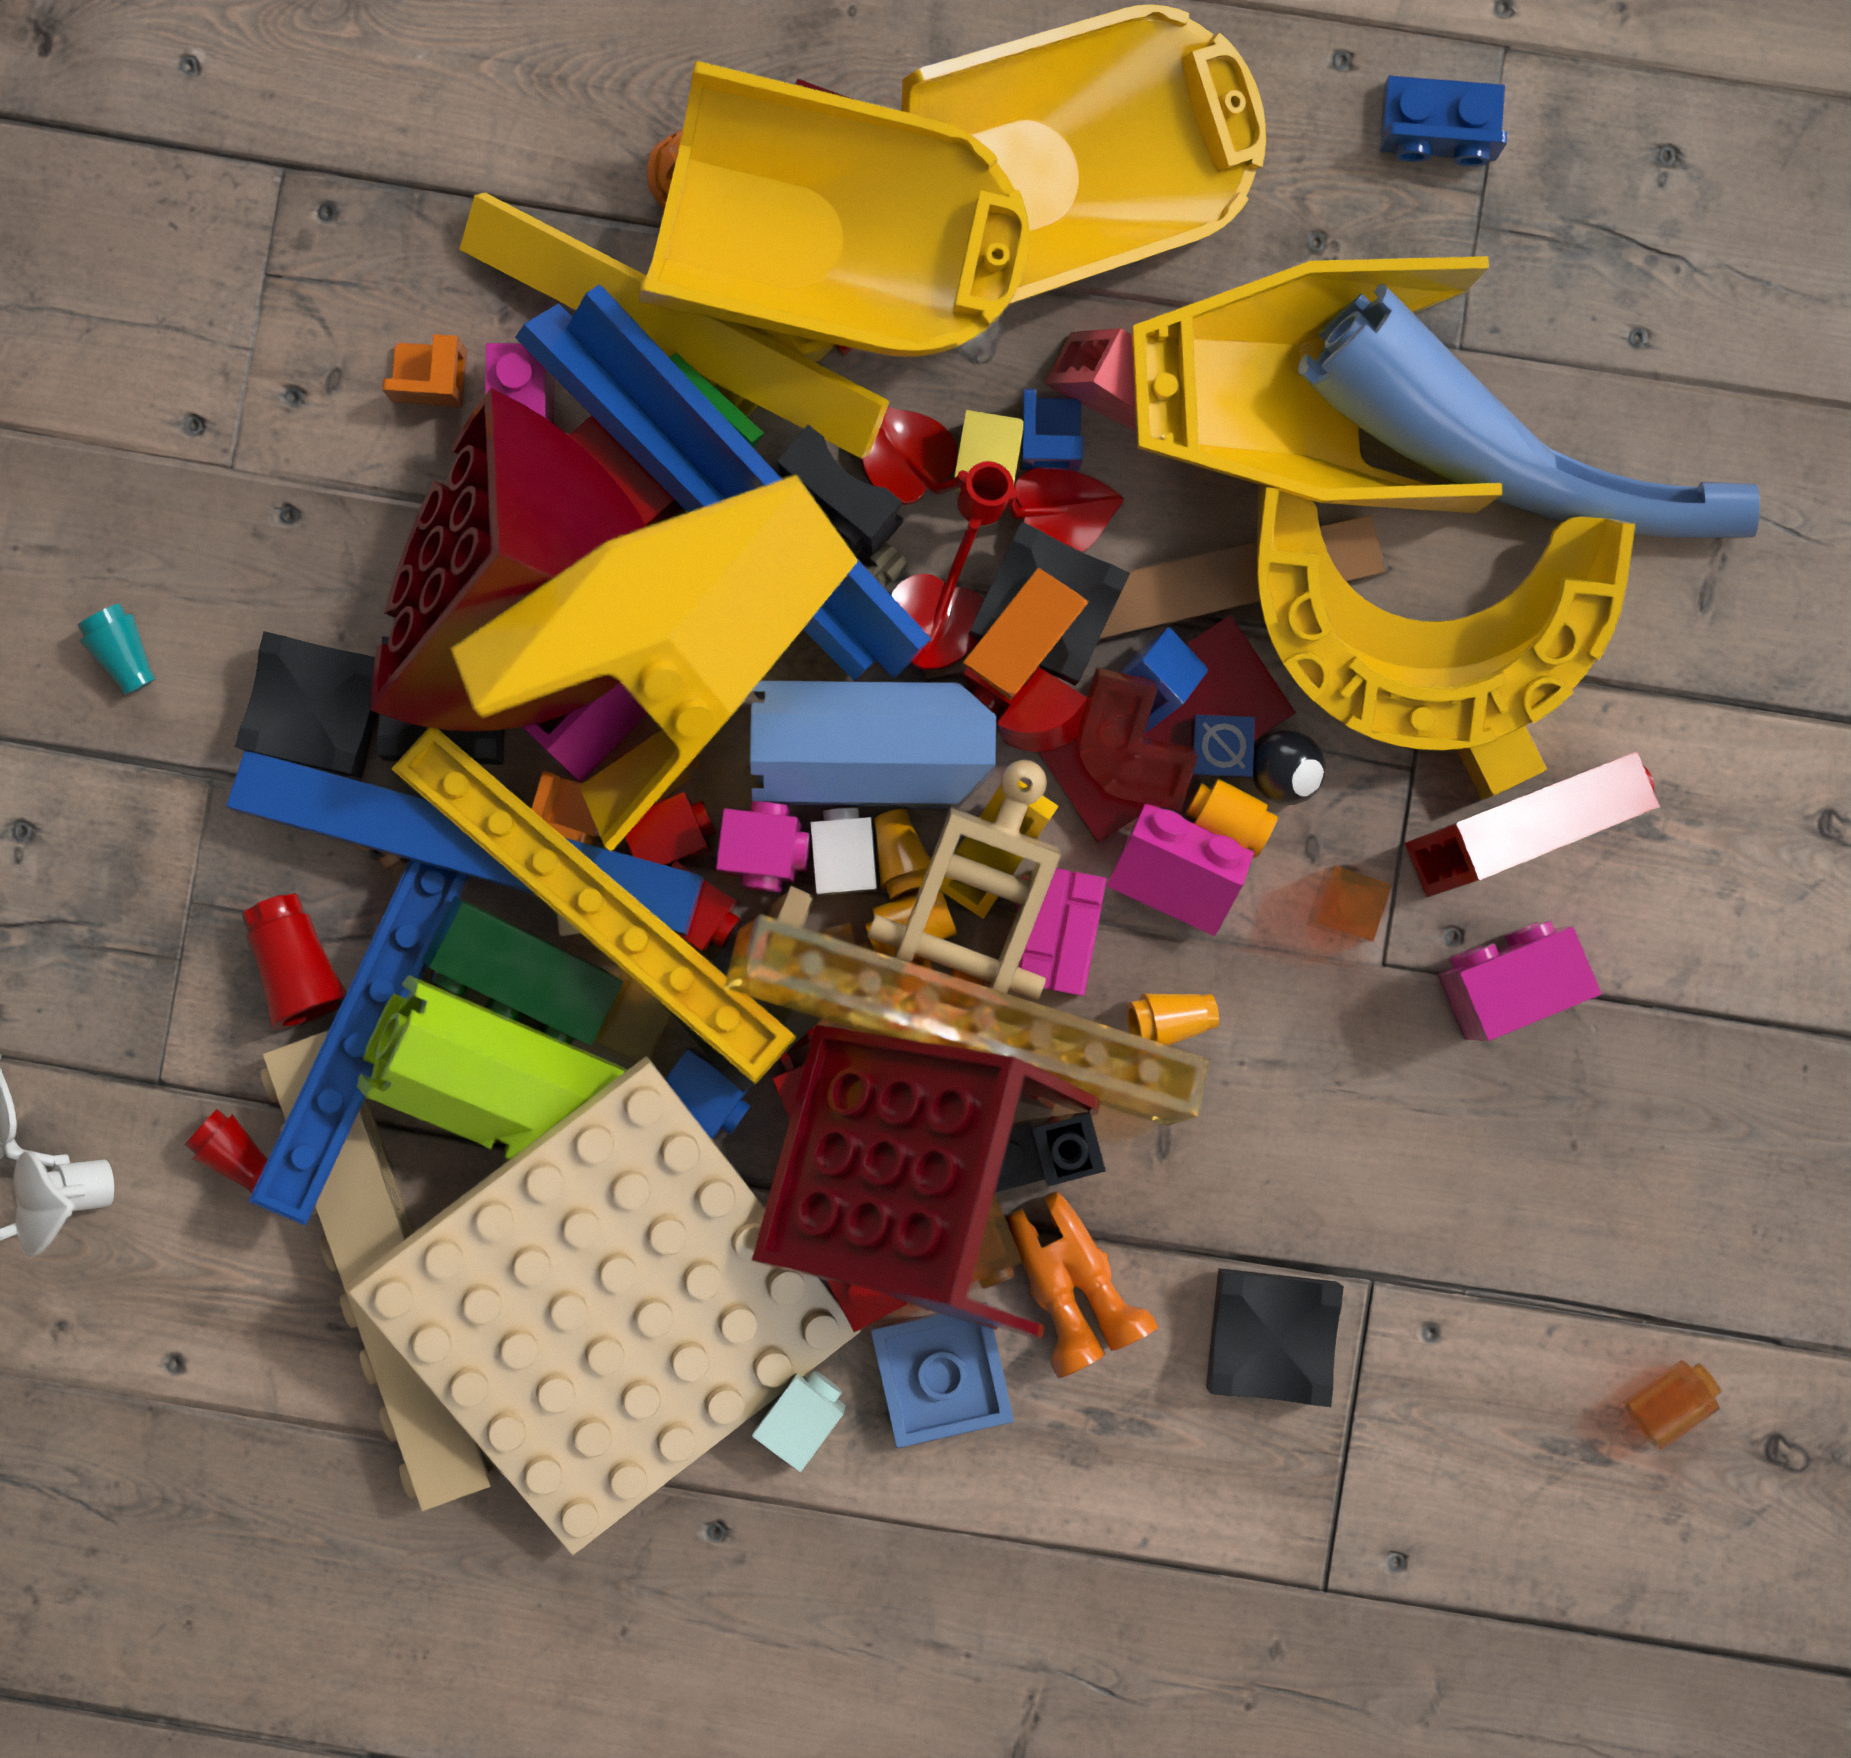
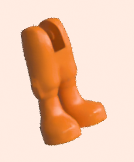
(1072, 1264)

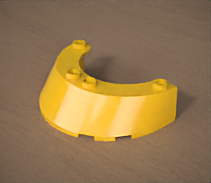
(1441, 679)

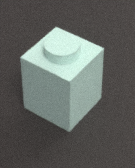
(801, 1419)

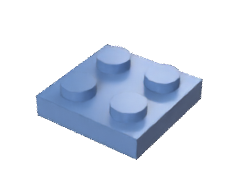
(940, 1378)

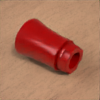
(291, 963)

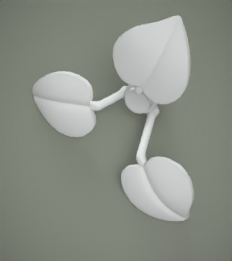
(44, 1196)

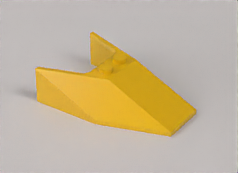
(1227, 393)
(678, 616)

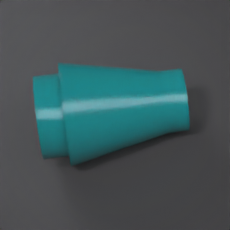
(117, 647)

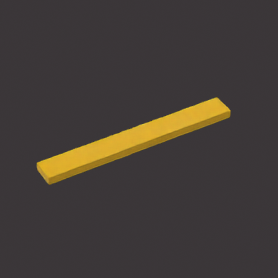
(712, 346)
(594, 904)

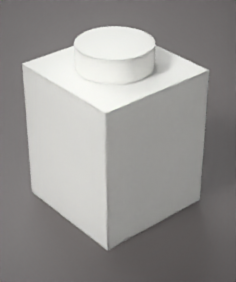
(843, 853)

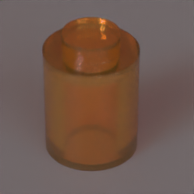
(1674, 1403)

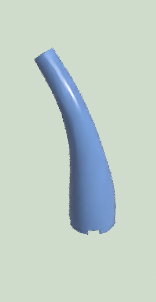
(1426, 405)

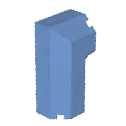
(870, 744)

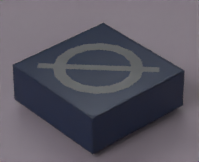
(1223, 745)

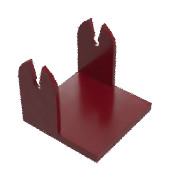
(899, 1167)

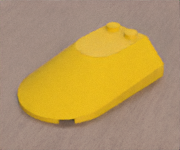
(1112, 130)
(835, 220)

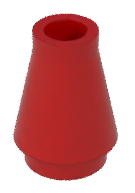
(228, 1150)

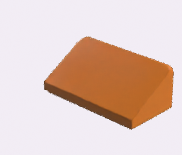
(1025, 633)

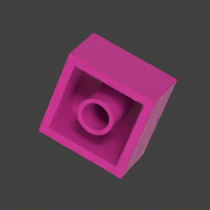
(1519, 983)

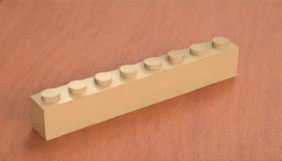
(362, 1223)

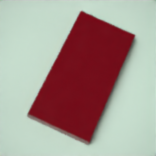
(1233, 686)

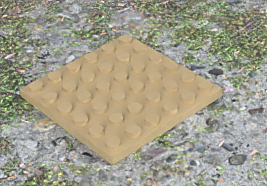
(602, 1307)

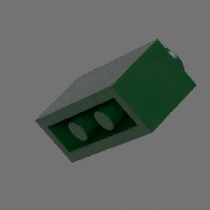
(520, 973)

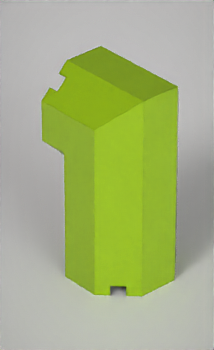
(476, 1069)

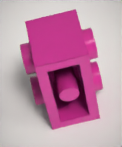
(763, 846)

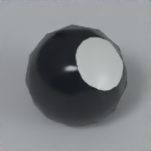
(1288, 767)

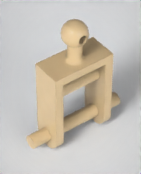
(1003, 834)

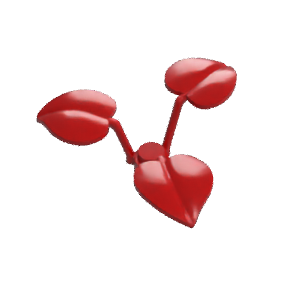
(919, 454)

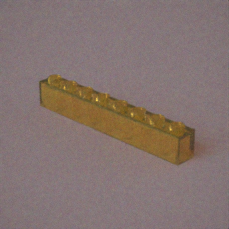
(920, 1004)

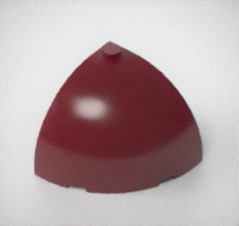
(500, 528)

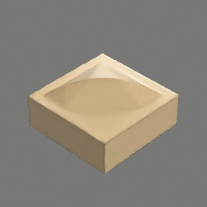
(792, 907)

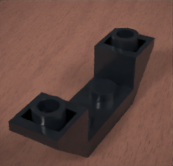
(1050, 1150)

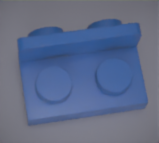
(1443, 120)

